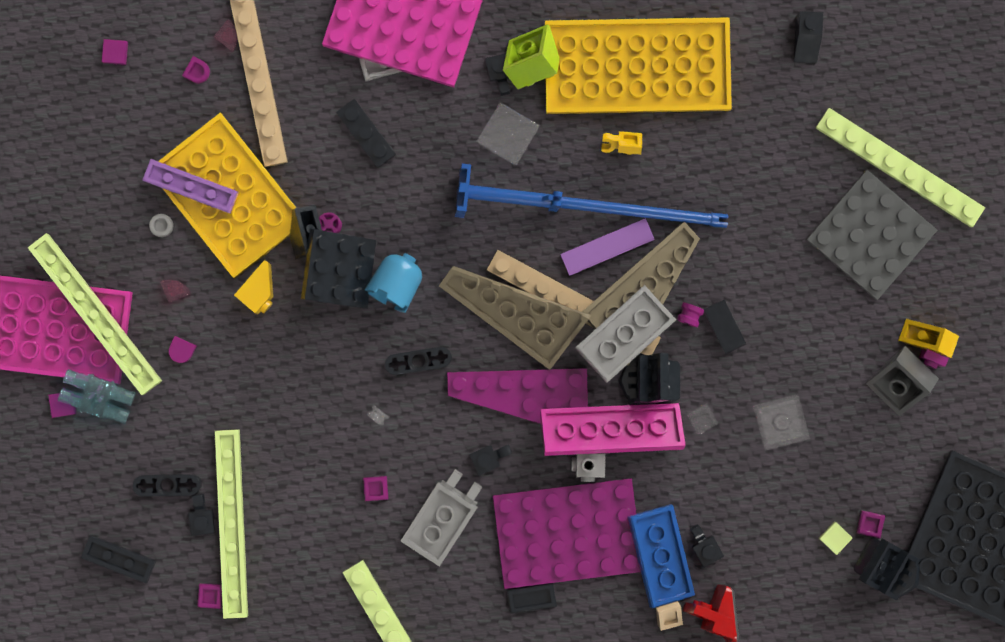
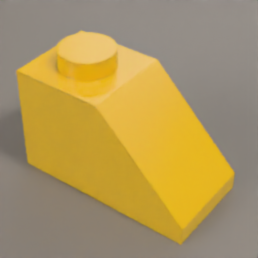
(257, 289)
(929, 337)

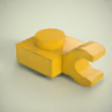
(625, 142)

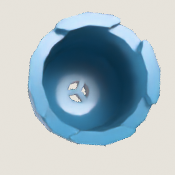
(395, 281)

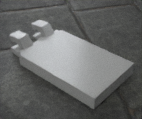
(441, 519)

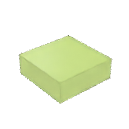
(835, 538)

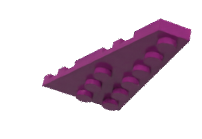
(521, 391)

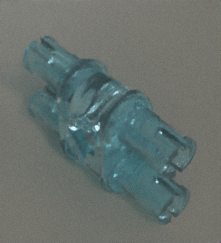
(88, 400)

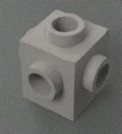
(596, 470)

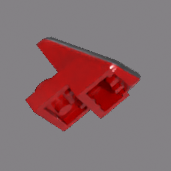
(719, 615)

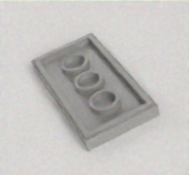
(625, 334)

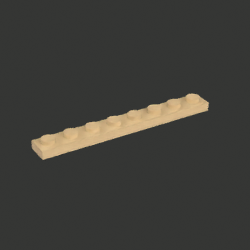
(259, 82)
(544, 287)

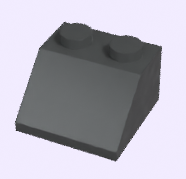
(903, 381)

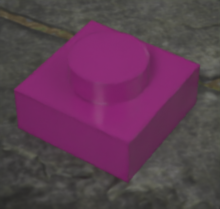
(933, 359)

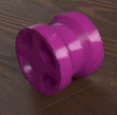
(327, 224)
(690, 314)

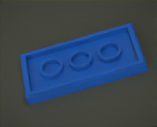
(661, 556)

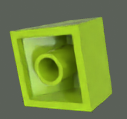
(531, 57)

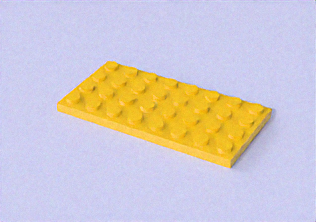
(640, 66)

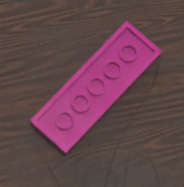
(612, 429)

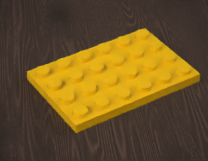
(261, 209)

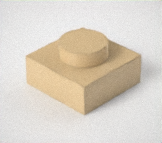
(669, 615)

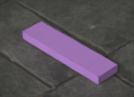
(190, 186)
(607, 247)

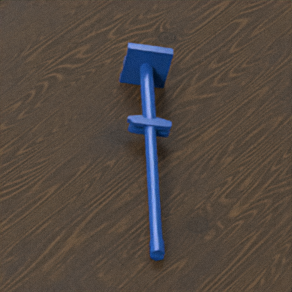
(556, 201)

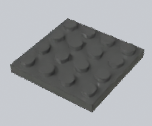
(871, 235)

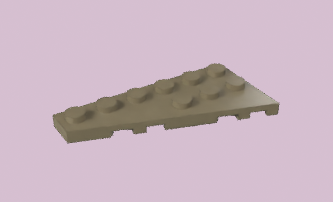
(655, 271)
(529, 321)

